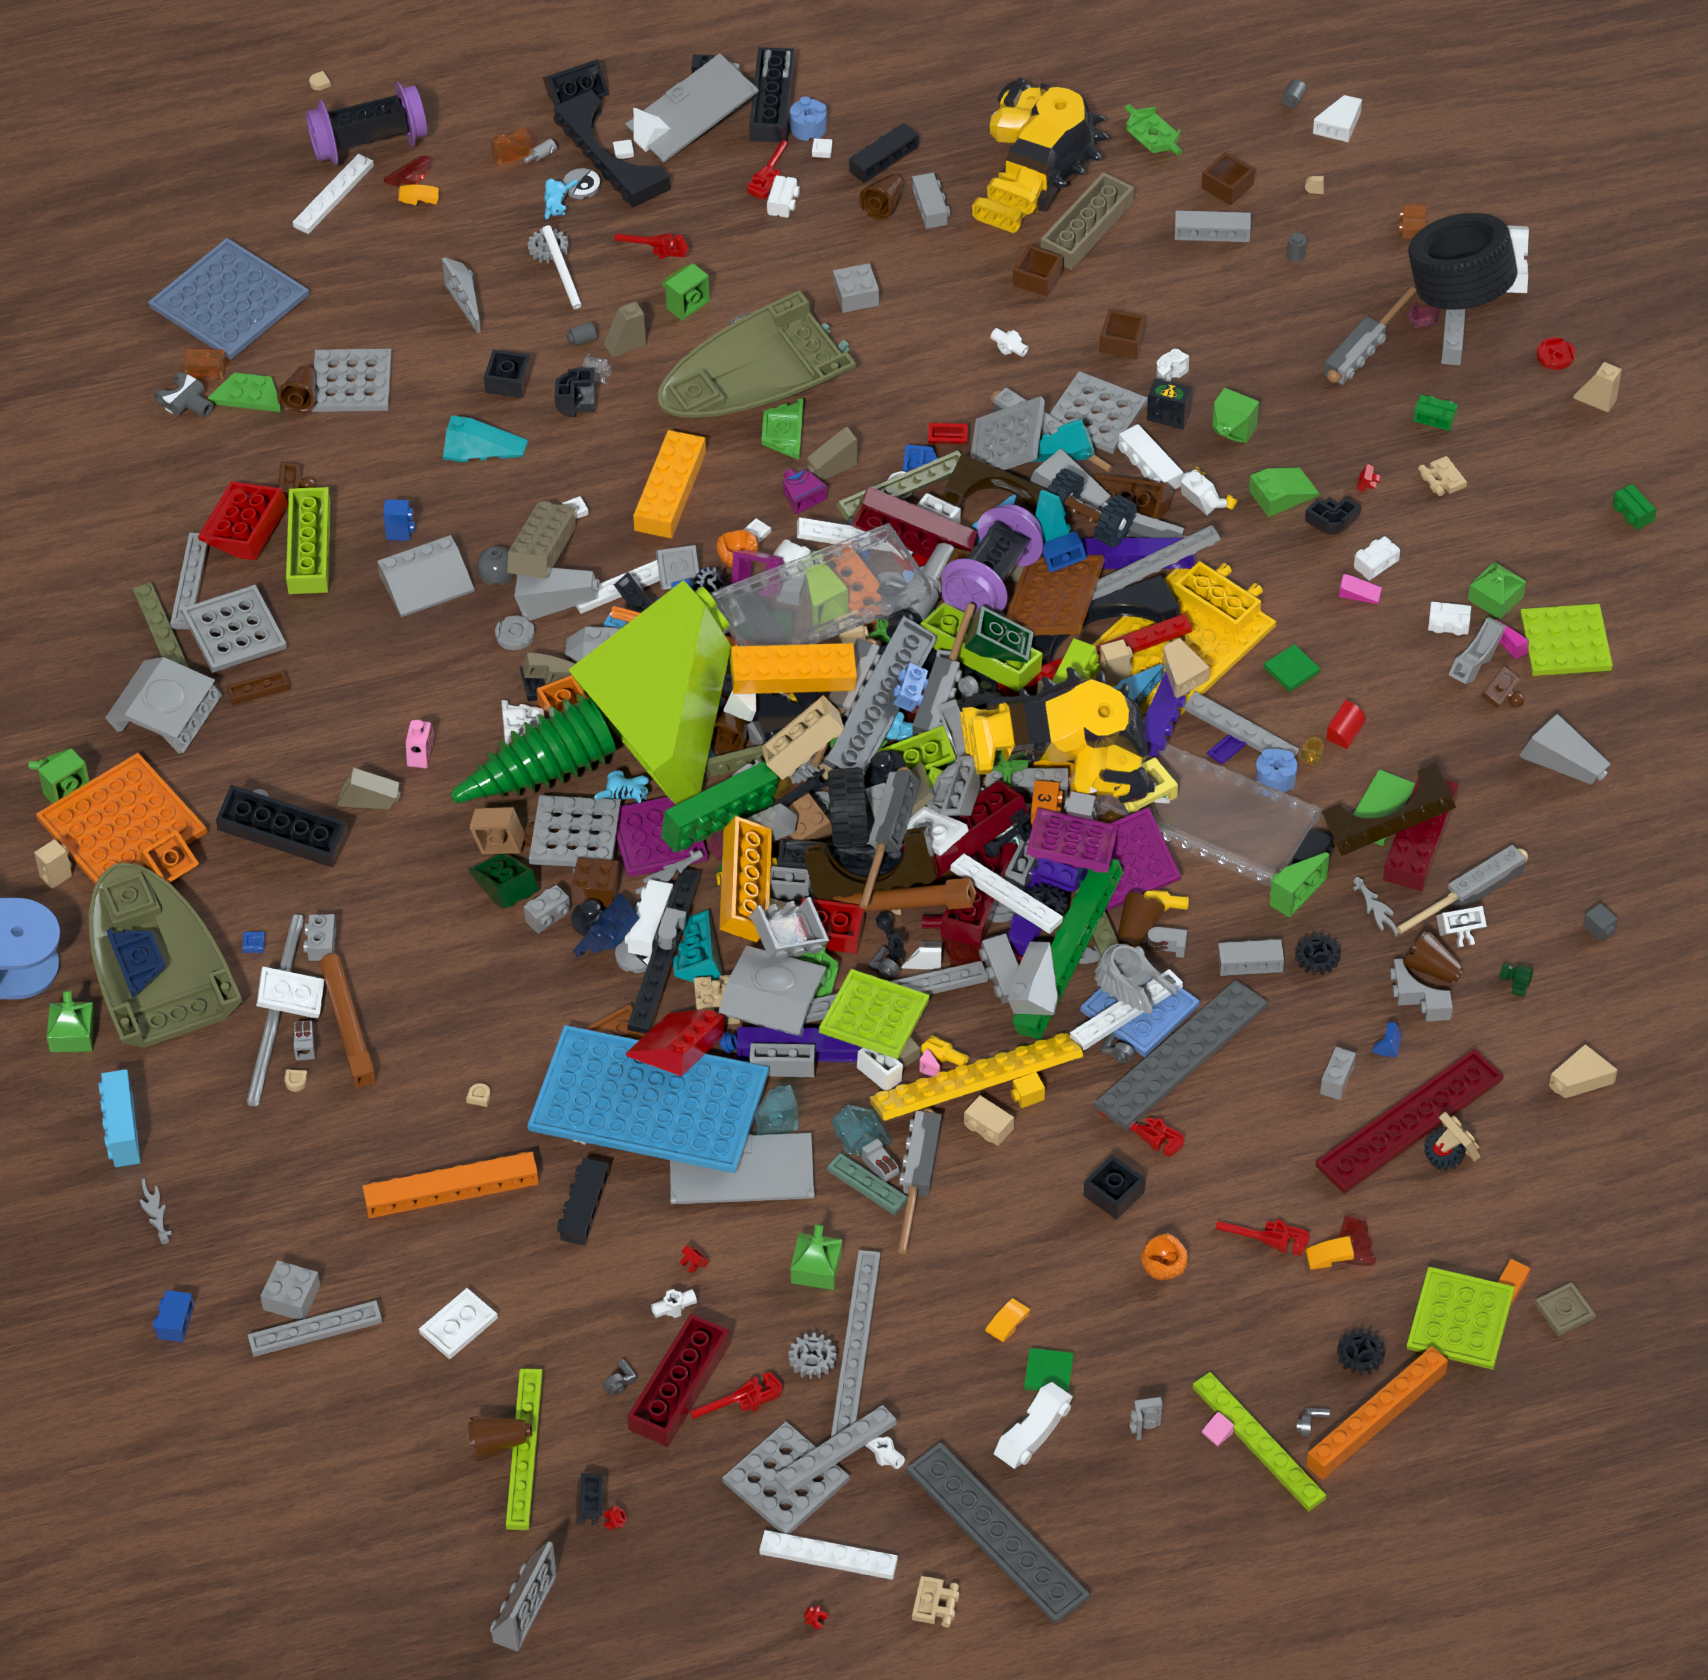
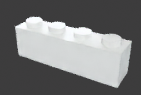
(1149, 457)
(651, 911)

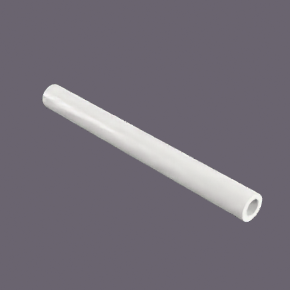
(561, 266)

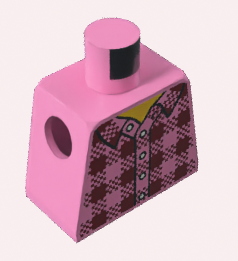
(422, 736)

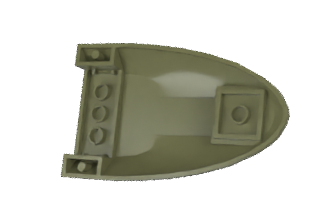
(754, 363)
(196, 982)

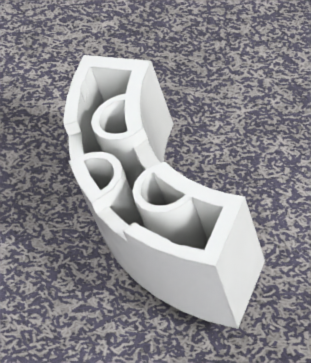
(1519, 238)
(1025, 1438)

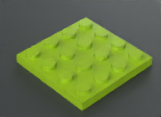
(1566, 639)
(874, 1014)
(1461, 1317)

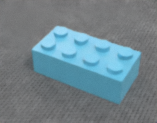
(119, 1118)

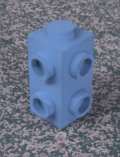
(909, 689)

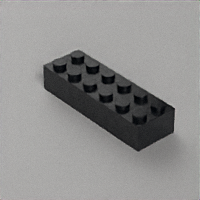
(772, 103)
(281, 826)

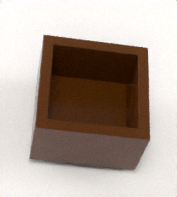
(1228, 178)
(1037, 270)
(1122, 334)
(595, 880)

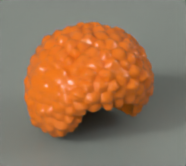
(735, 541)
(1164, 1257)

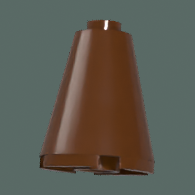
(881, 196)
(297, 392)
(729, 734)
(1138, 918)
(1433, 959)
(497, 1435)

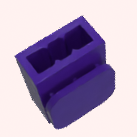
(1061, 874)

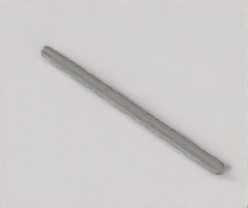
(273, 1016)

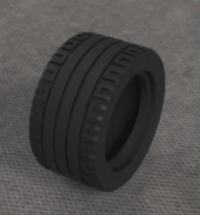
(1463, 261)

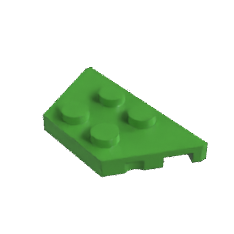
(247, 392)
(783, 428)

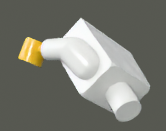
(1203, 493)

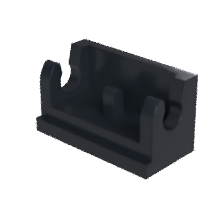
(589, 1498)

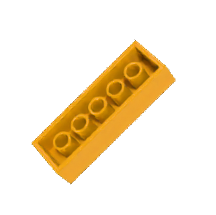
(669, 484)
(793, 668)
(744, 876)

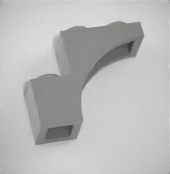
(1479, 652)
(950, 716)
(1433, 1002)

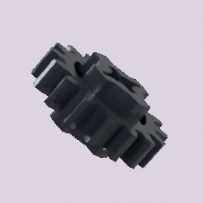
(714, 581)
(1050, 897)
(1315, 954)
(1357, 1358)

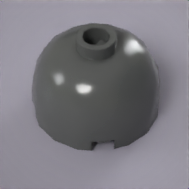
(493, 566)

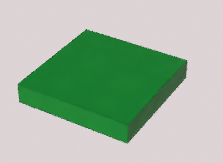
(1292, 668)
(1048, 1367)

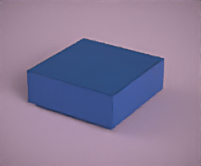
(253, 942)

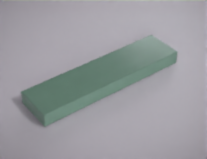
(867, 1184)

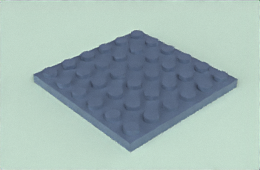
(228, 298)

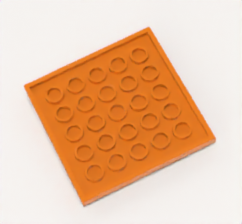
(118, 817)

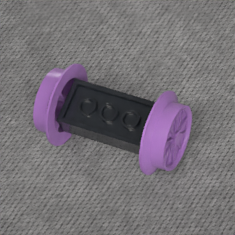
(366, 122)
(1008, 539)

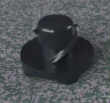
(882, 764)
(586, 915)

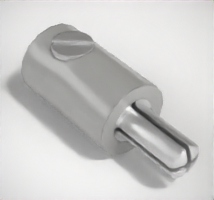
(541, 151)

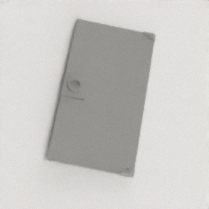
(697, 105)
(768, 1170)

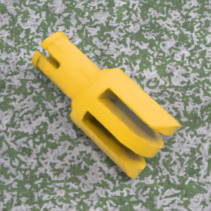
(1166, 900)
(943, 1051)

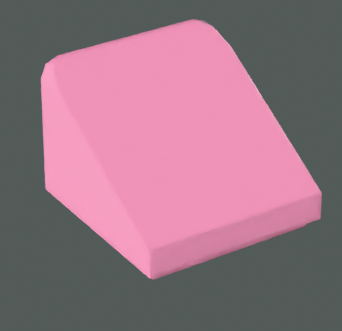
(928, 1064)
(1218, 1429)

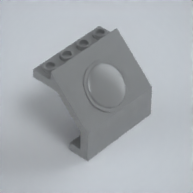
(166, 701)
(771, 991)

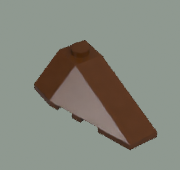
(1151, 498)

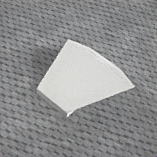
(647, 128)
(741, 706)
(926, 956)

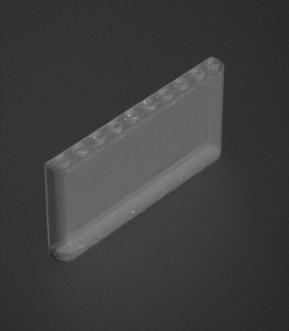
(824, 592)
(1226, 817)

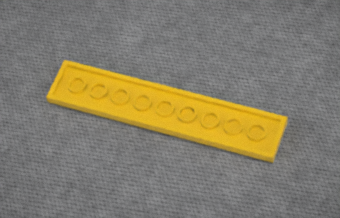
(975, 1076)

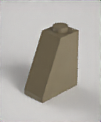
(626, 330)
(834, 456)
(368, 791)

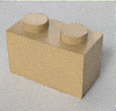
(1115, 661)
(53, 863)
(988, 1120)

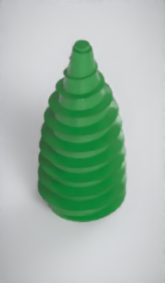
(542, 752)

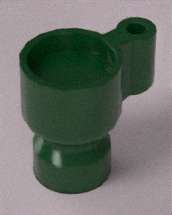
(1519, 975)

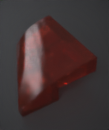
(410, 172)
(961, 953)
(1360, 1241)

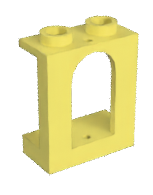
(1165, 786)

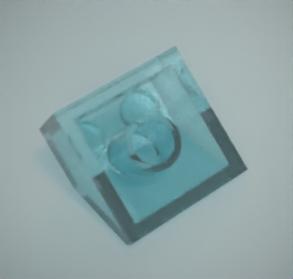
(777, 1112)
(858, 1128)

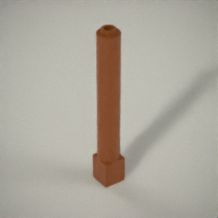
(954, 894)
(347, 1021)

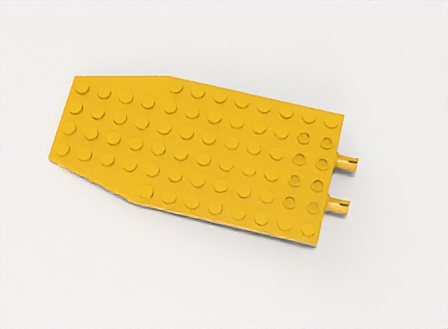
(1222, 618)

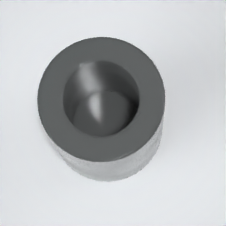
(1294, 93)
(1296, 247)
(581, 334)

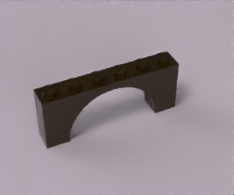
(975, 475)
(1356, 832)
(832, 880)

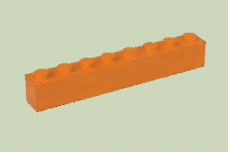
(450, 1184)
(1376, 1413)

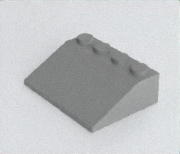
(425, 576)
(525, 1599)

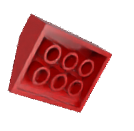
(244, 519)
(679, 1040)

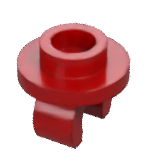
(617, 1517)
(811, 1616)

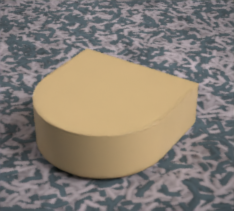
(319, 81)
(1315, 184)
(295, 1079)
(479, 1095)

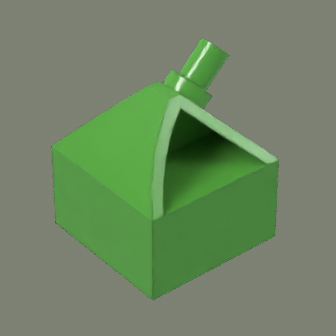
(686, 290)
(1235, 416)
(1497, 590)
(61, 774)
(71, 1025)
(816, 1260)

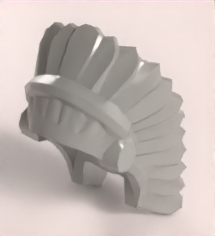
(1124, 971)

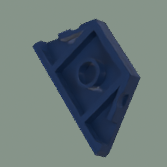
(609, 928)
(137, 958)

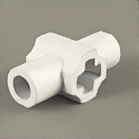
(1009, 342)
(673, 1303)
(885, 1452)

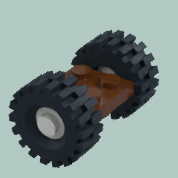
(1111, 523)

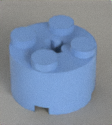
(808, 119)
(1276, 769)

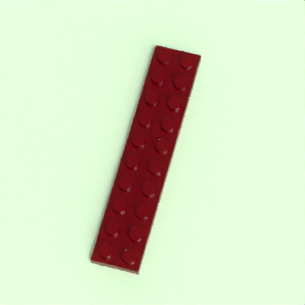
(1408, 1121)

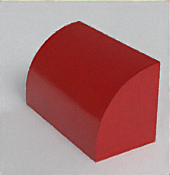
(948, 433)
(1346, 725)

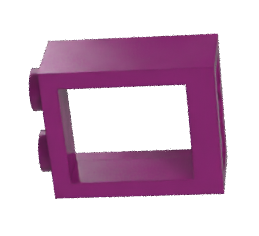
(742, 563)

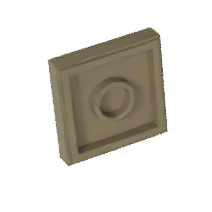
(1564, 1309)

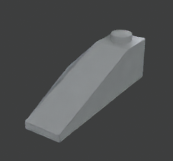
(460, 285)
(1034, 982)

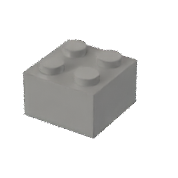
(856, 288)
(290, 1290)

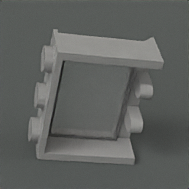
(789, 929)

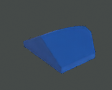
(917, 456)

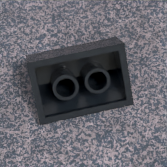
(576, 81)

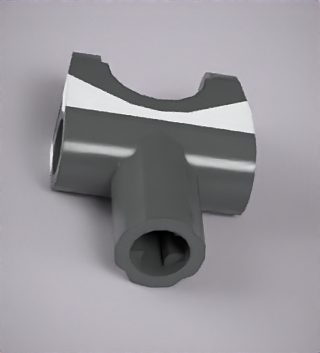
(185, 396)

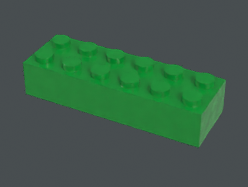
(718, 805)

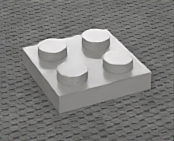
(676, 565)

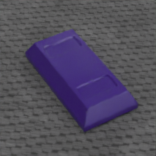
(1226, 749)

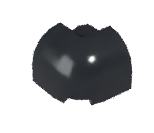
(575, 391)
(1332, 516)

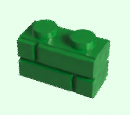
(1435, 412)
(1634, 507)

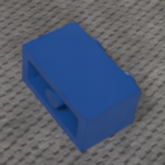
(398, 519)
(1063, 551)
(173, 1316)

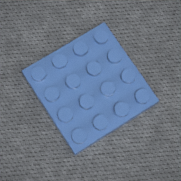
(1146, 1030)

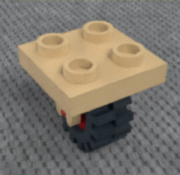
(1449, 1145)

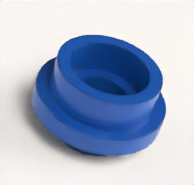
(728, 1042)

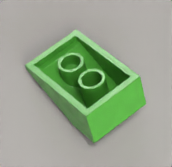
(1281, 489)
(1297, 883)

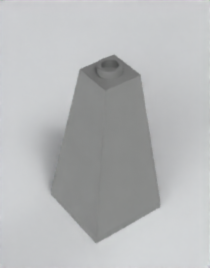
(1092, 491)
(556, 593)
(1565, 751)

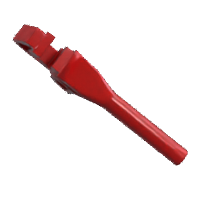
(763, 180)
(662, 244)
(1156, 1133)
(1276, 1235)
(749, 1396)

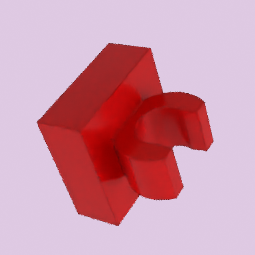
(1367, 478)
(695, 1257)

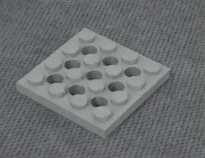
(341, 387)
(1100, 389)
(1009, 435)
(231, 603)
(569, 806)
(769, 1507)

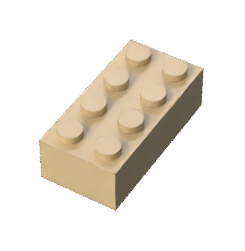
(802, 738)

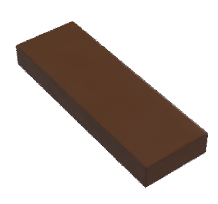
(258, 687)

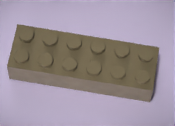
(1088, 219)
(541, 540)

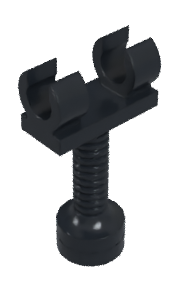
(1022, 832)
(895, 941)

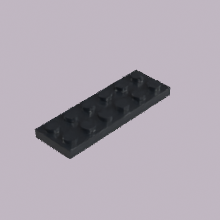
(854, 859)

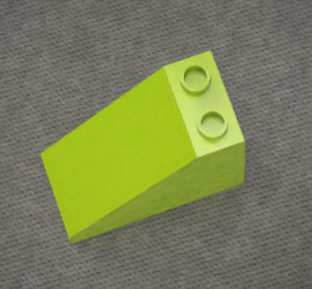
(663, 686)

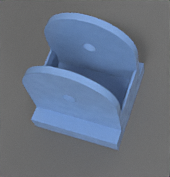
(27, 948)

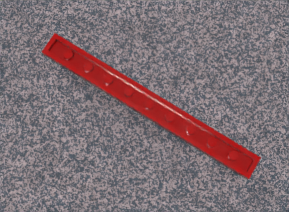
(1136, 641)

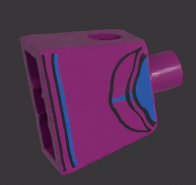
(803, 490)

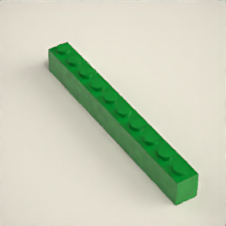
(1074, 937)

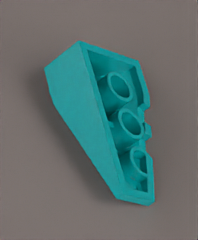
(1071, 438)
(474, 439)
(1051, 516)
(699, 950)

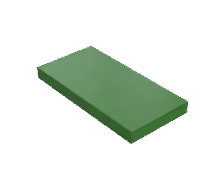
(1384, 797)

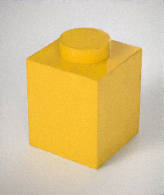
(1028, 1090)

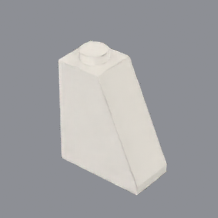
(1338, 119)

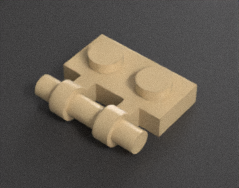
(1447, 474)
(928, 1599)

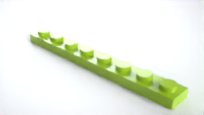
(1260, 1442)
(524, 1455)

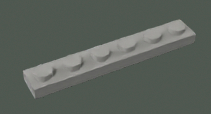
(189, 579)
(1235, 725)
(314, 1328)
(835, 1449)

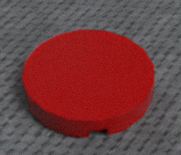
(1555, 353)

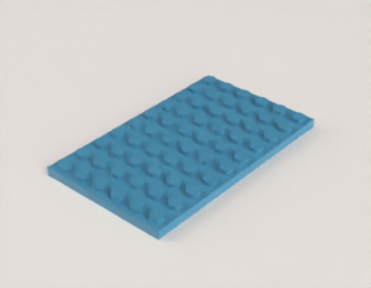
(630, 1106)

